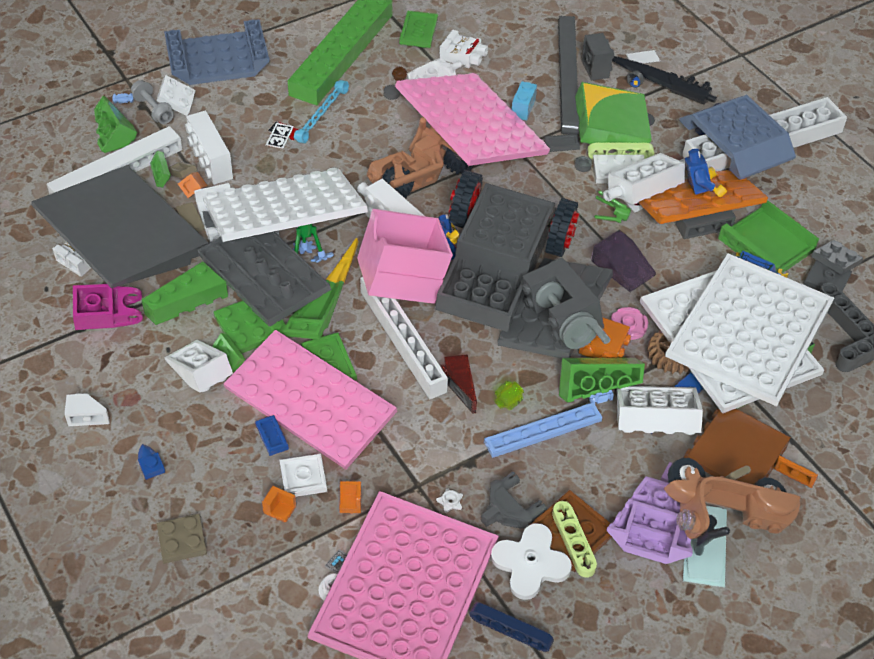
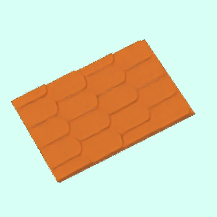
(682, 203)

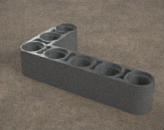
(855, 325)

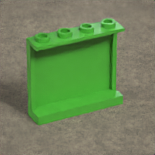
(770, 236)

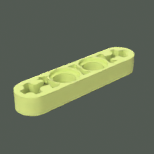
(621, 148)
(574, 538)

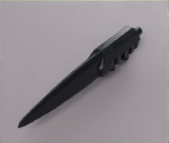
(671, 81)

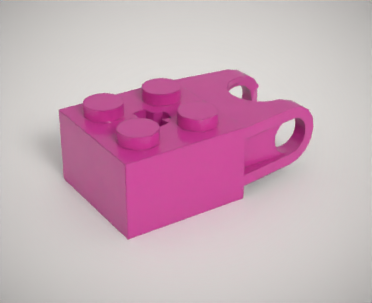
(104, 307)

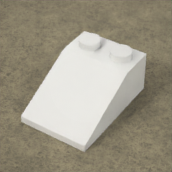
(200, 365)

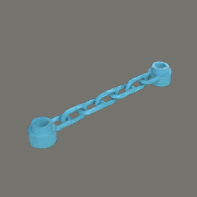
(302, 135)

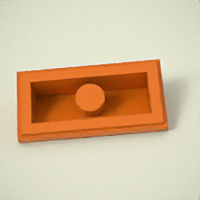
(796, 471)

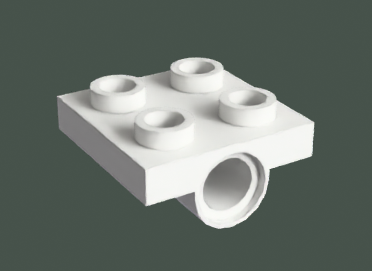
(176, 94)

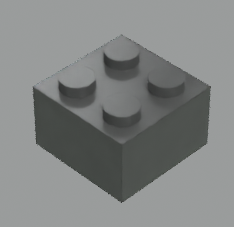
(597, 56)

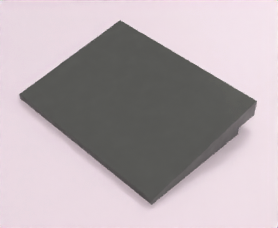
(121, 227)

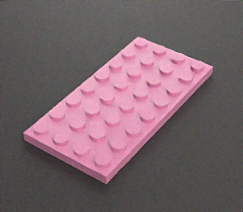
(311, 399)

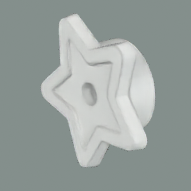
(450, 495)

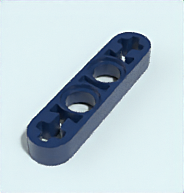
(511, 627)

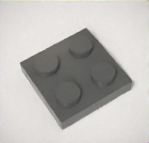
(837, 257)

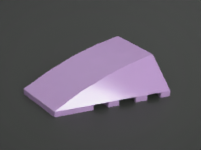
(649, 525)

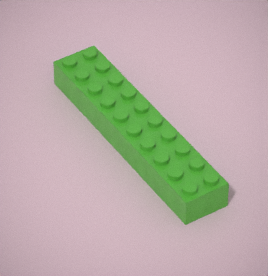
(339, 50)

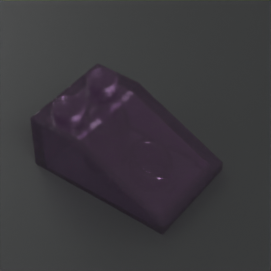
(625, 259)

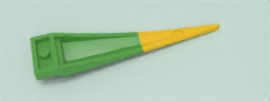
(315, 316)

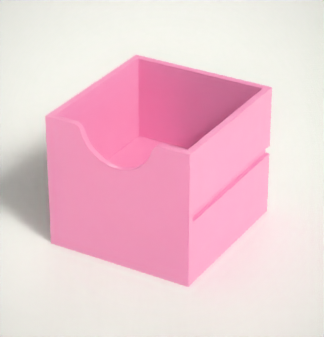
(404, 256)

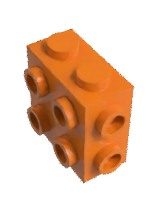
(618, 336)

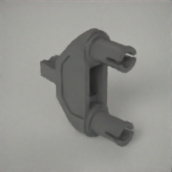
(506, 509)

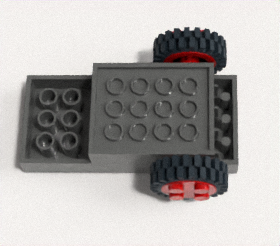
(497, 247)

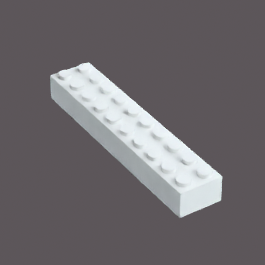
(803, 123)

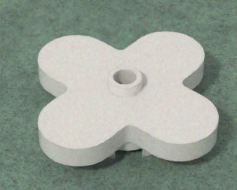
(531, 561)

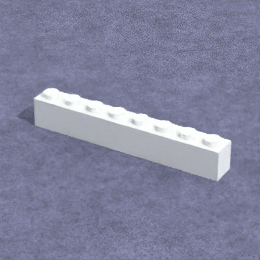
(136, 156)
(408, 343)

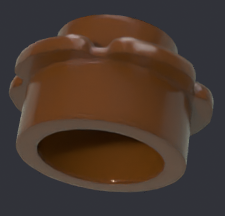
(399, 73)

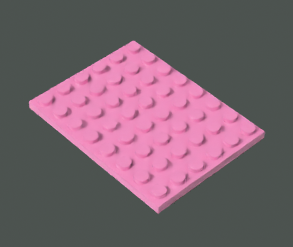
(472, 118)
(404, 584)

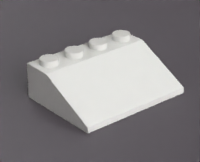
(659, 409)

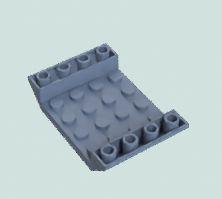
(217, 56)
(744, 134)

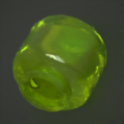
(508, 395)

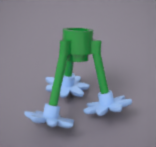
(306, 231)

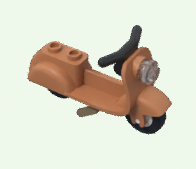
(762, 505)

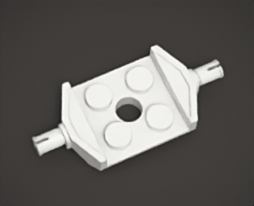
(435, 68)

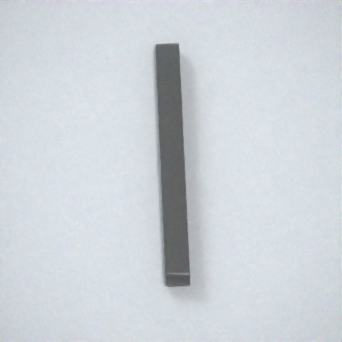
(568, 75)

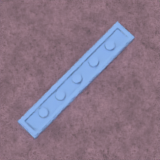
(542, 430)

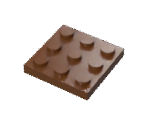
(591, 522)

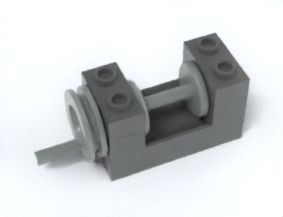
(576, 309)

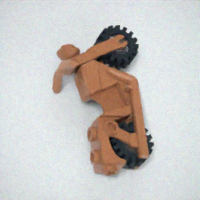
(423, 166)

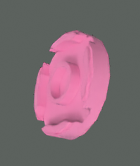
(633, 318)

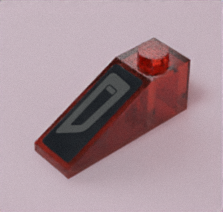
(460, 379)

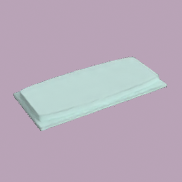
(709, 566)

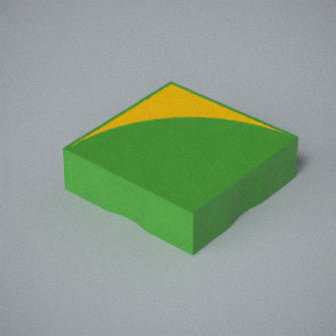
(611, 115)

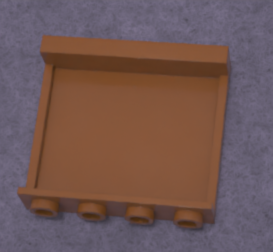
(736, 442)

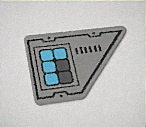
(336, 561)

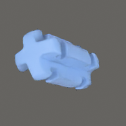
(123, 98)
(600, 398)

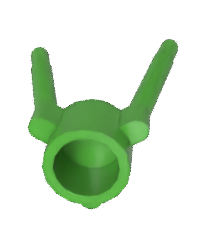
(621, 210)

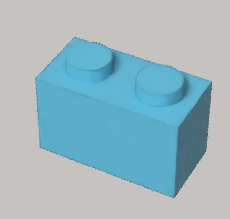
(524, 99)

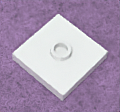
(303, 475)

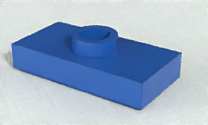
(271, 435)

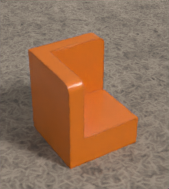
(191, 183)
(350, 497)
(279, 504)

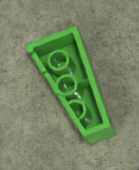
(184, 293)
(597, 375)

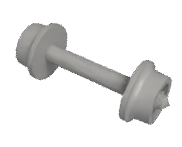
(161, 112)

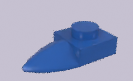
(150, 462)

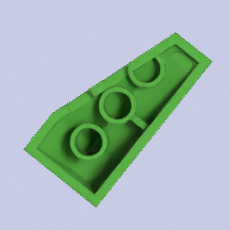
(113, 127)

